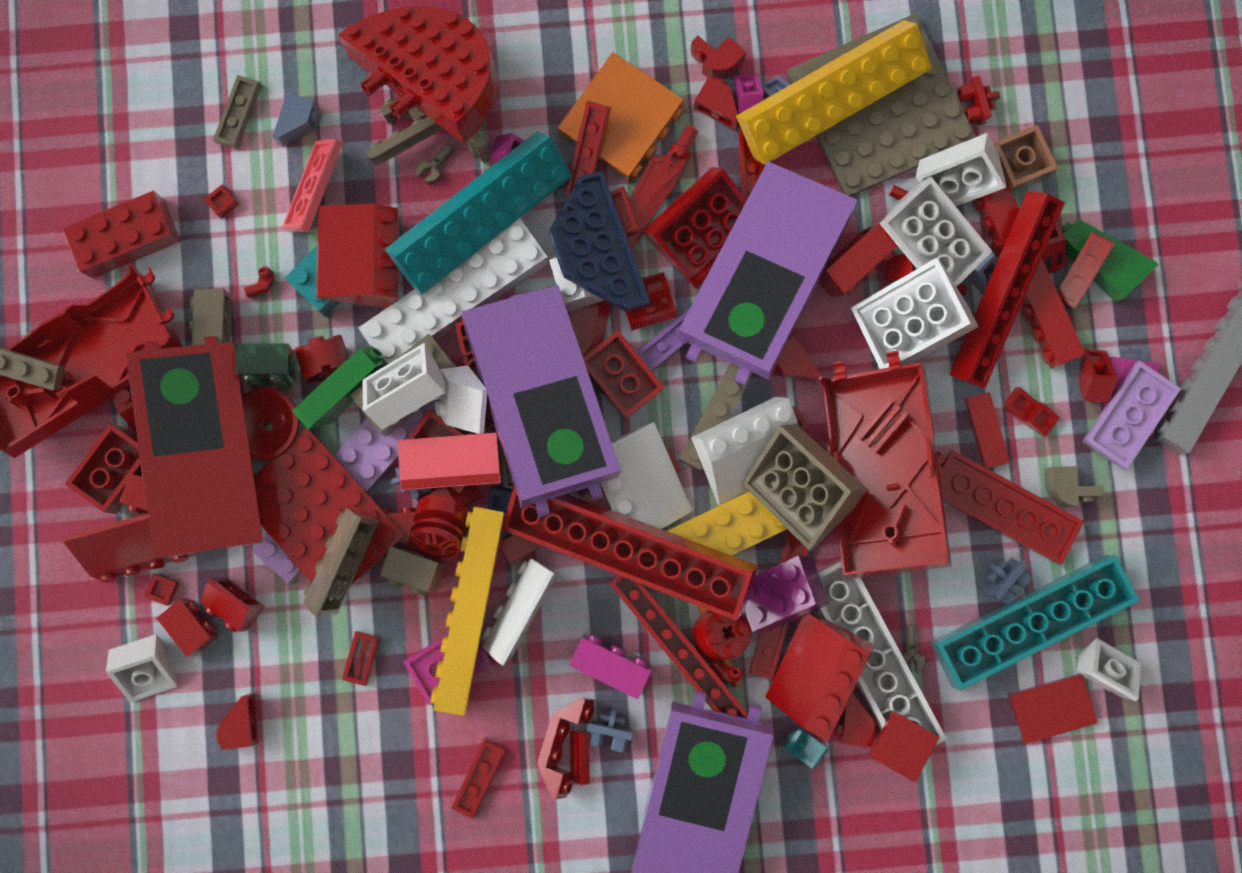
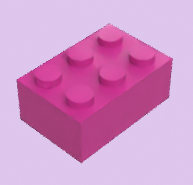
(611, 665)

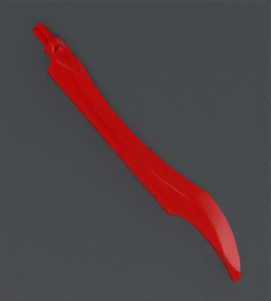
(652, 189)

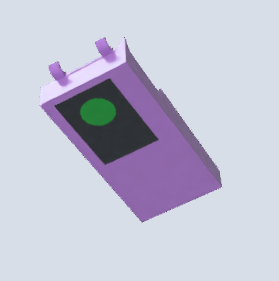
(766, 271)
(540, 397)
(703, 791)

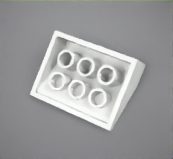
(931, 227)
(914, 315)
(736, 444)
(647, 480)
(518, 611)

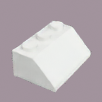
(965, 170)
(402, 387)

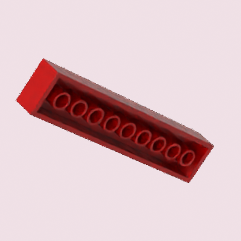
(637, 552)

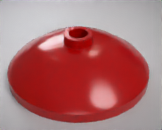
(265, 407)

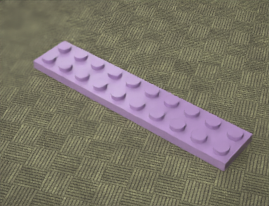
(367, 458)

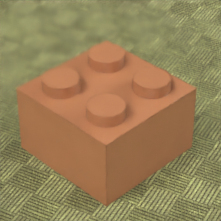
(1025, 158)

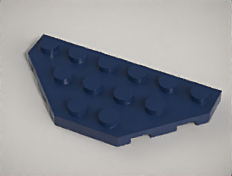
(595, 246)

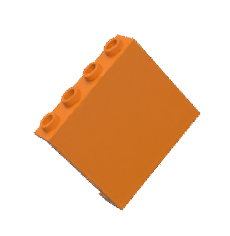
(637, 119)

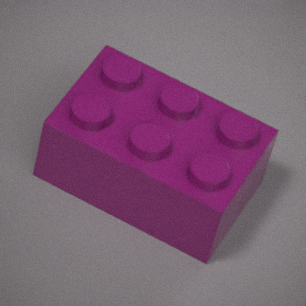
(785, 594)

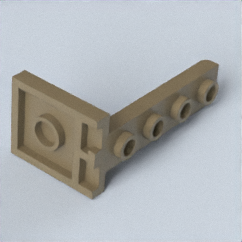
(420, 130)

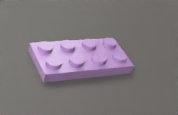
(1131, 415)

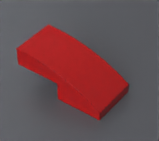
(1030, 412)

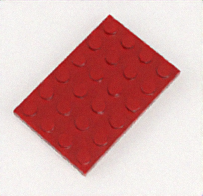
(302, 499)

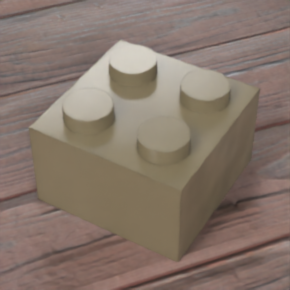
(412, 569)

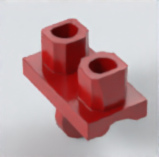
(981, 98)

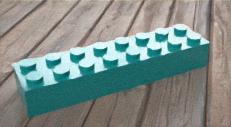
(479, 212)
(1034, 621)

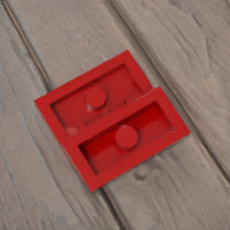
(661, 305)

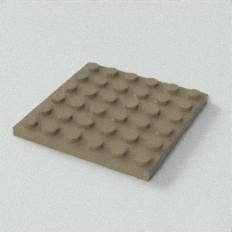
(895, 129)

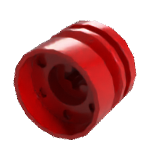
(438, 527)

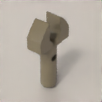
(434, 165)
(911, 649)

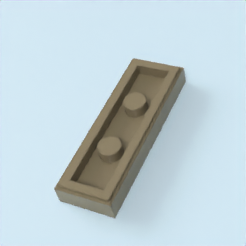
(237, 112)

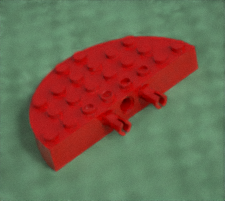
(430, 61)

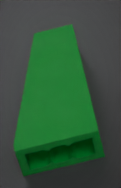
(1121, 269)
(333, 394)

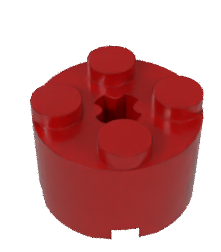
(321, 357)
(721, 637)

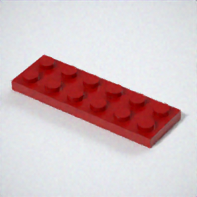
(1008, 508)

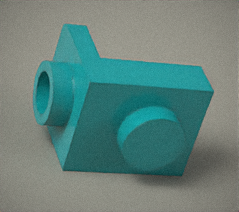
(806, 748)

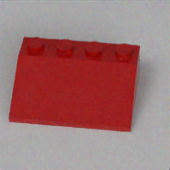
(698, 224)
(353, 254)
(117, 549)
(819, 674)

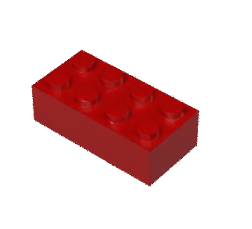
(121, 234)

